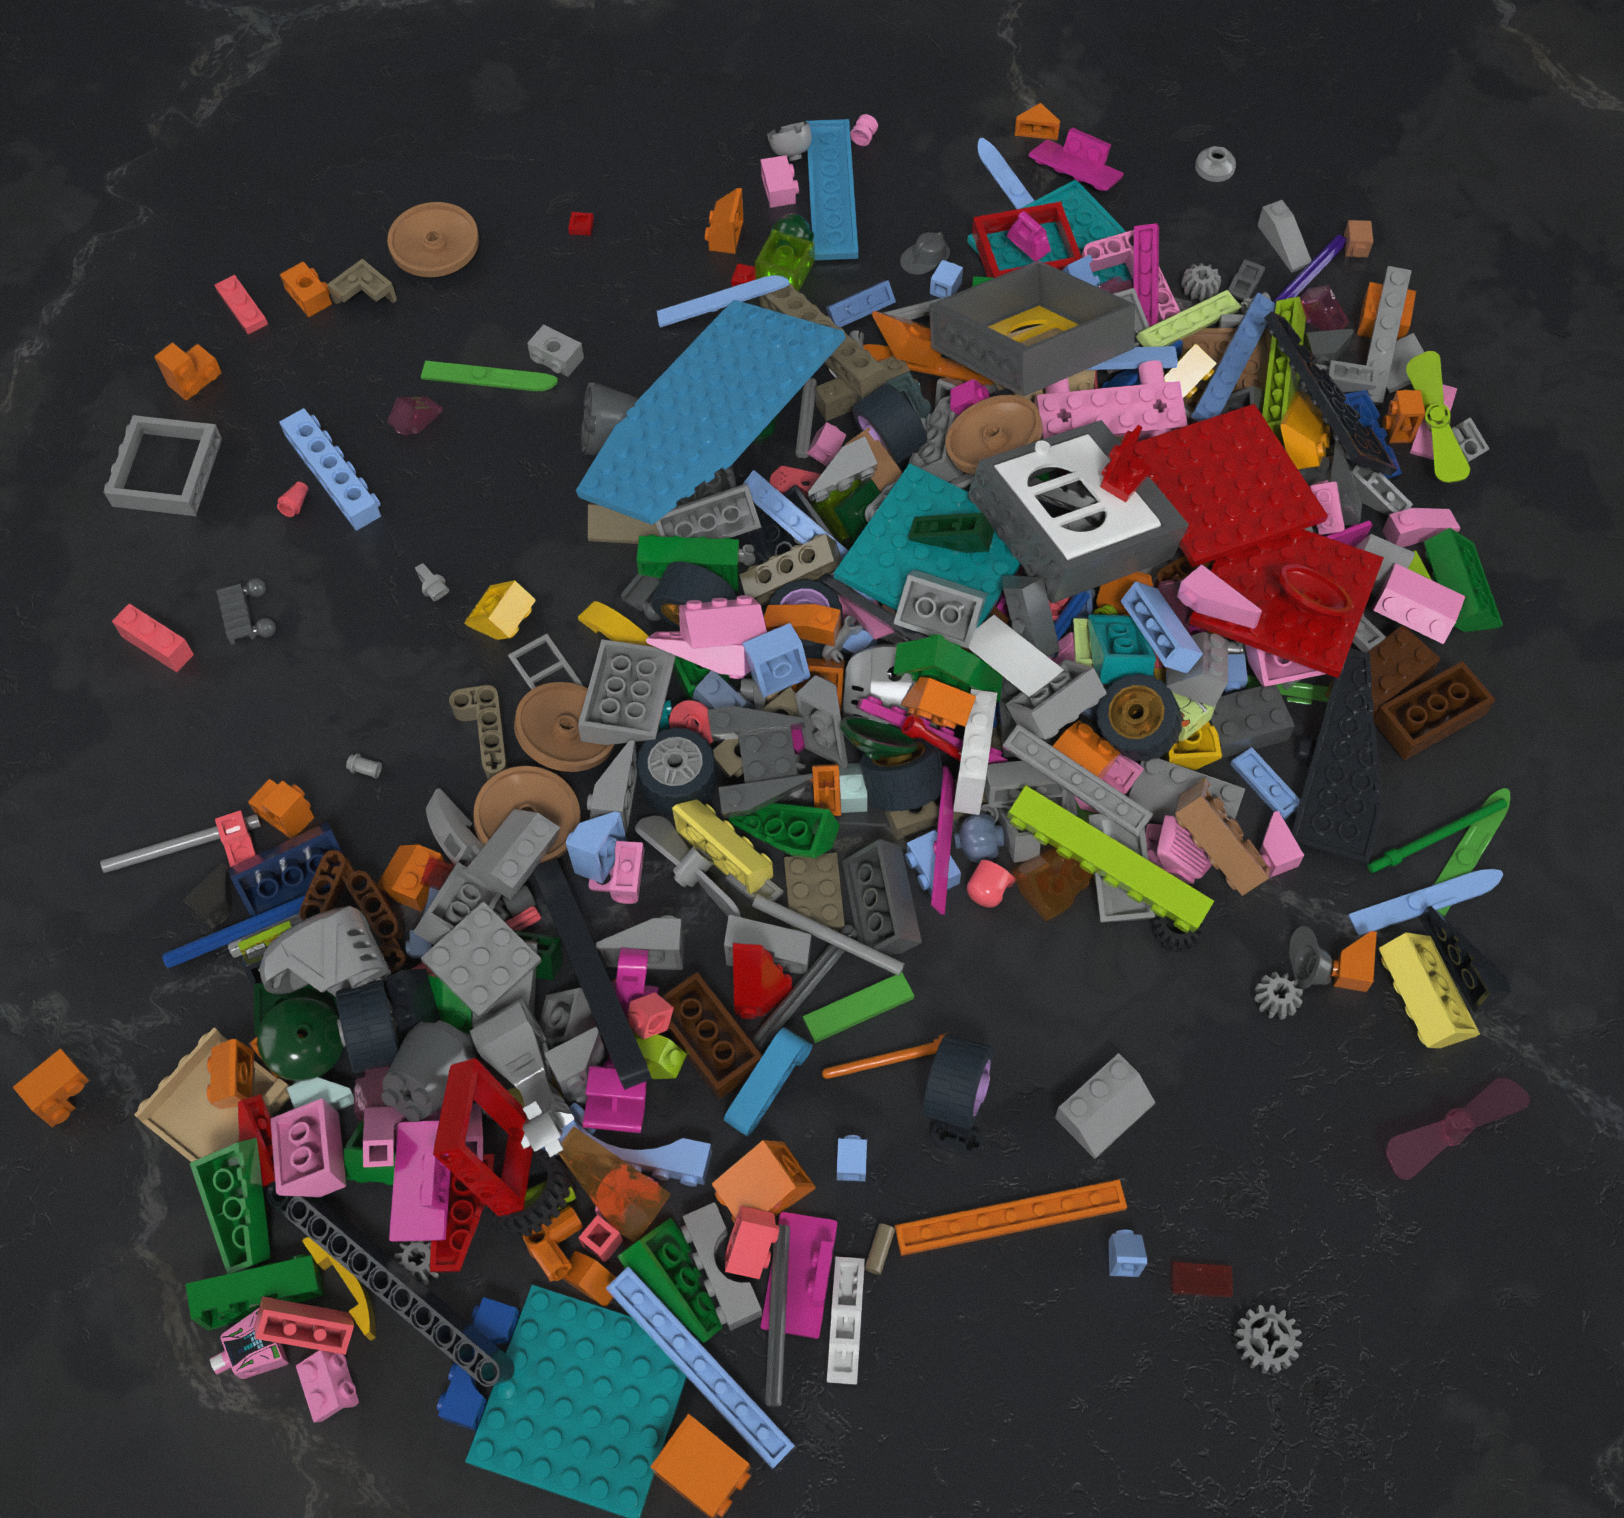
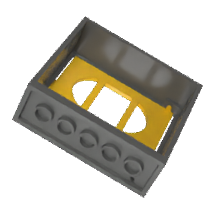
(976, 325)

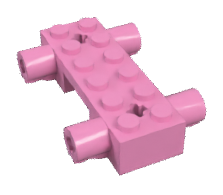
(1153, 405)

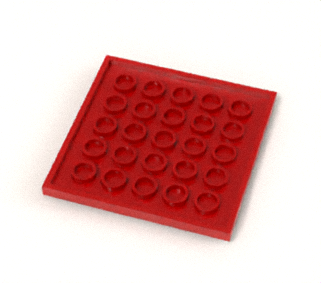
(1229, 484)
(1283, 627)

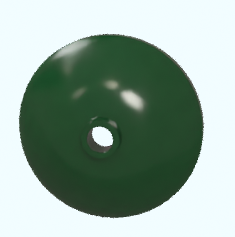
(877, 737)
(295, 1056)

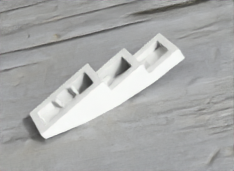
(845, 1320)

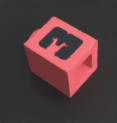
(600, 1239)

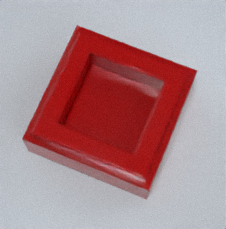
(581, 223)

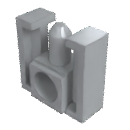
(1474, 444)

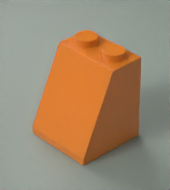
(763, 1180)
(701, 1468)

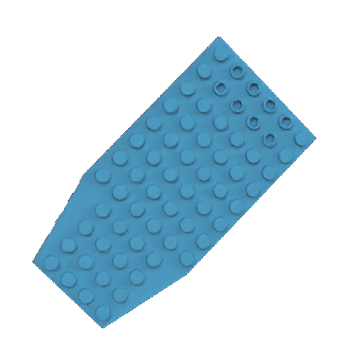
(706, 409)

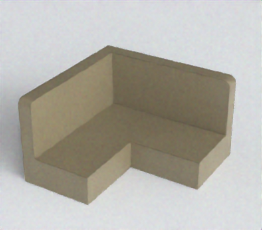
(361, 277)

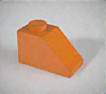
(1356, 964)

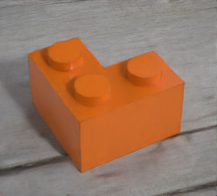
(187, 371)
(282, 807)
(50, 1086)

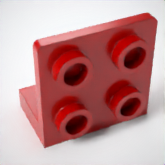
(1125, 472)

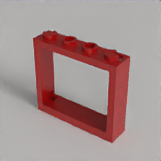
(1004, 220)
(471, 1082)

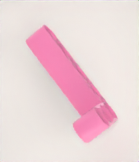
(1124, 253)

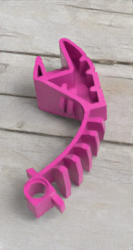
(607, 1101)

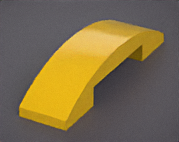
(612, 624)
(361, 1313)

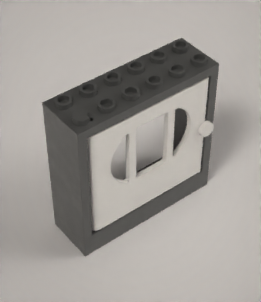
(1071, 562)

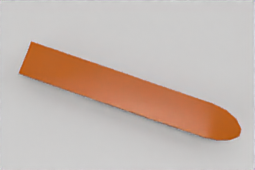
(944, 366)

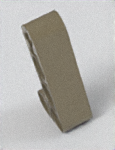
(484, 713)

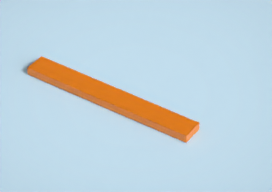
(1010, 1217)

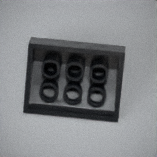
(775, 540)

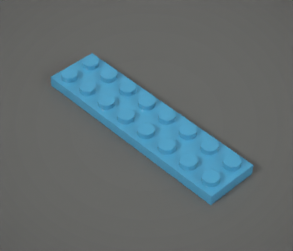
(832, 190)

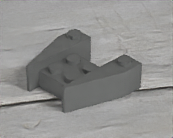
(1338, 469)
(765, 757)

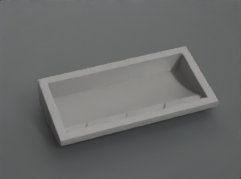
(1112, 902)

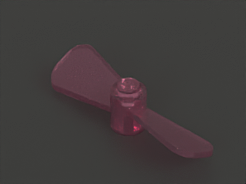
(1415, 1149)

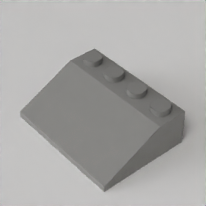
(625, 693)

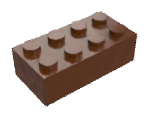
(1398, 666)
(1433, 710)
(710, 1036)

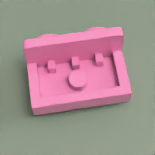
(1328, 496)
(326, 1384)

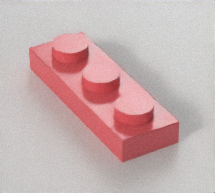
(241, 304)

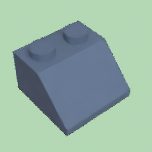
(718, 692)

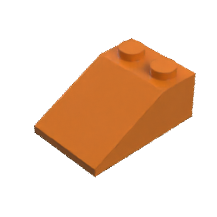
(907, 339)

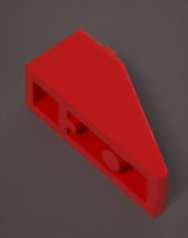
(256, 1123)

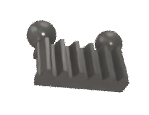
(639, 595)
(236, 611)

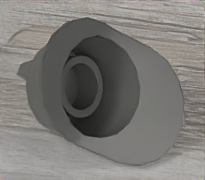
(925, 254)
(1308, 960)

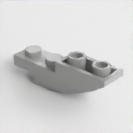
(452, 829)

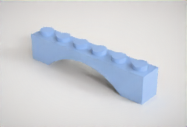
(681, 1160)

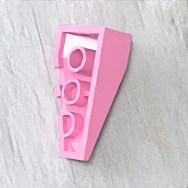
(720, 659)

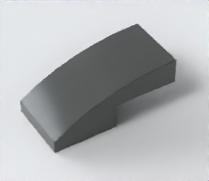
(1246, 280)

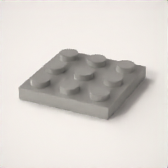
(481, 959)

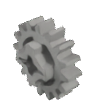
(1255, 1337)

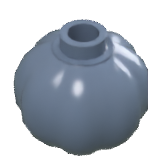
(980, 837)

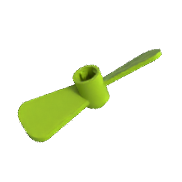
(1426, 375)

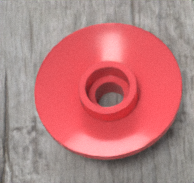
(686, 713)

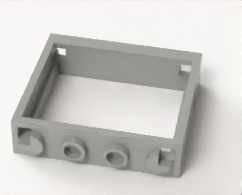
(198, 476)

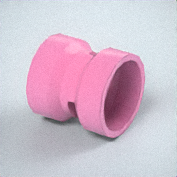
(864, 129)

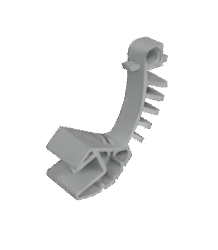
(516, 1049)

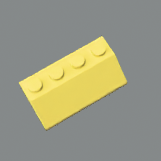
(718, 839)
(1428, 991)

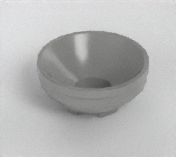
(1215, 169)

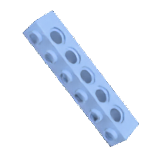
(330, 468)

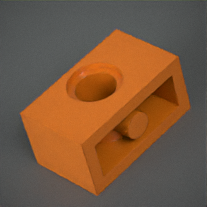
(306, 288)

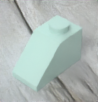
(852, 789)
(308, 1091)

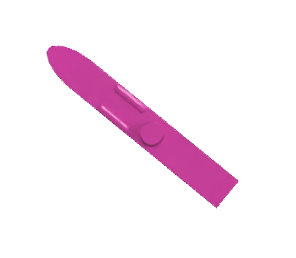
(943, 843)

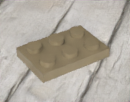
(815, 889)

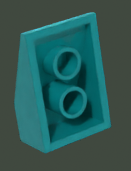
(1119, 648)

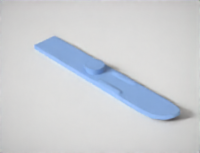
(1003, 174)
(721, 299)
(1415, 903)

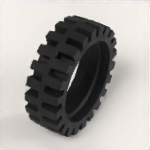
(545, 1206)

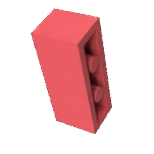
(152, 637)
(303, 1325)

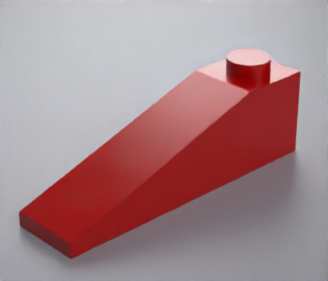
(757, 981)
(462, 1221)

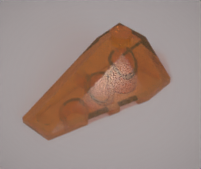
(1051, 882)
(616, 1188)

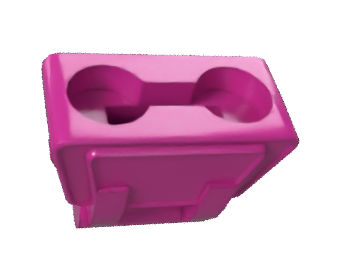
(1029, 237)

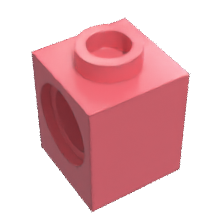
(649, 1015)

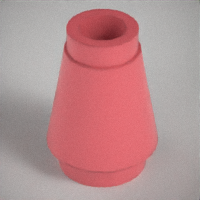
(292, 500)

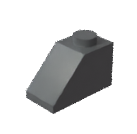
(1327, 344)

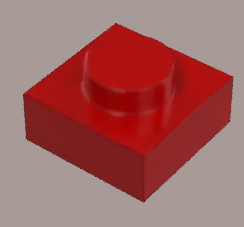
(743, 274)

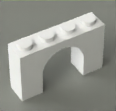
(975, 753)

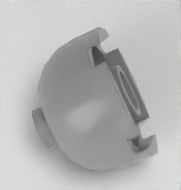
(791, 140)

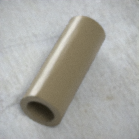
(879, 1249)

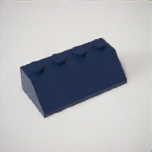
(283, 871)

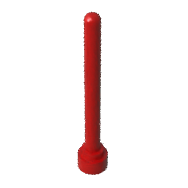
(915, 728)

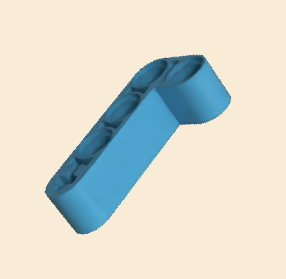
(766, 1080)

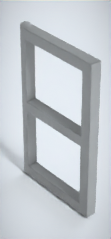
(562, 662)

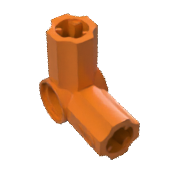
(547, 1252)

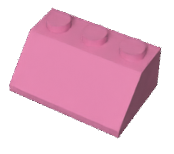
(1418, 603)
(721, 621)
(1276, 670)
(308, 1151)

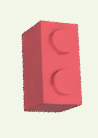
(750, 1242)

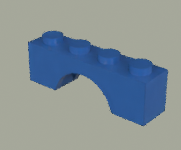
(463, 1402)

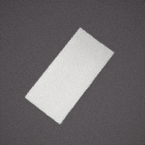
(1013, 656)

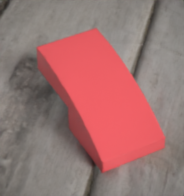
(235, 837)

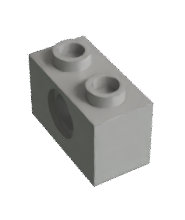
(555, 350)

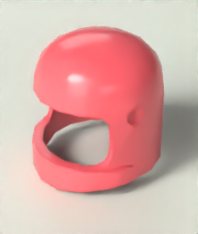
(989, 884)

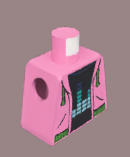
(245, 1353)

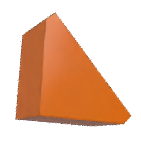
(1037, 123)
(827, 788)
(590, 1278)

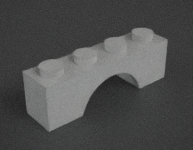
(735, 1299)

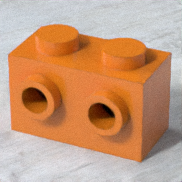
(1404, 416)

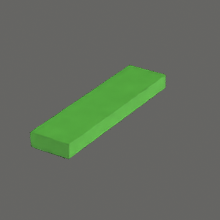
(858, 1007)

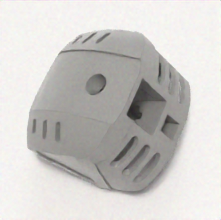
(870, 670)
(325, 951)

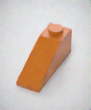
(809, 621)

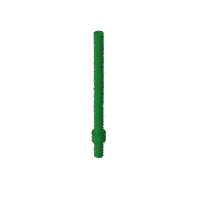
(1395, 855)

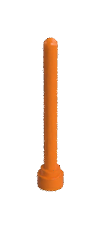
(882, 1060)

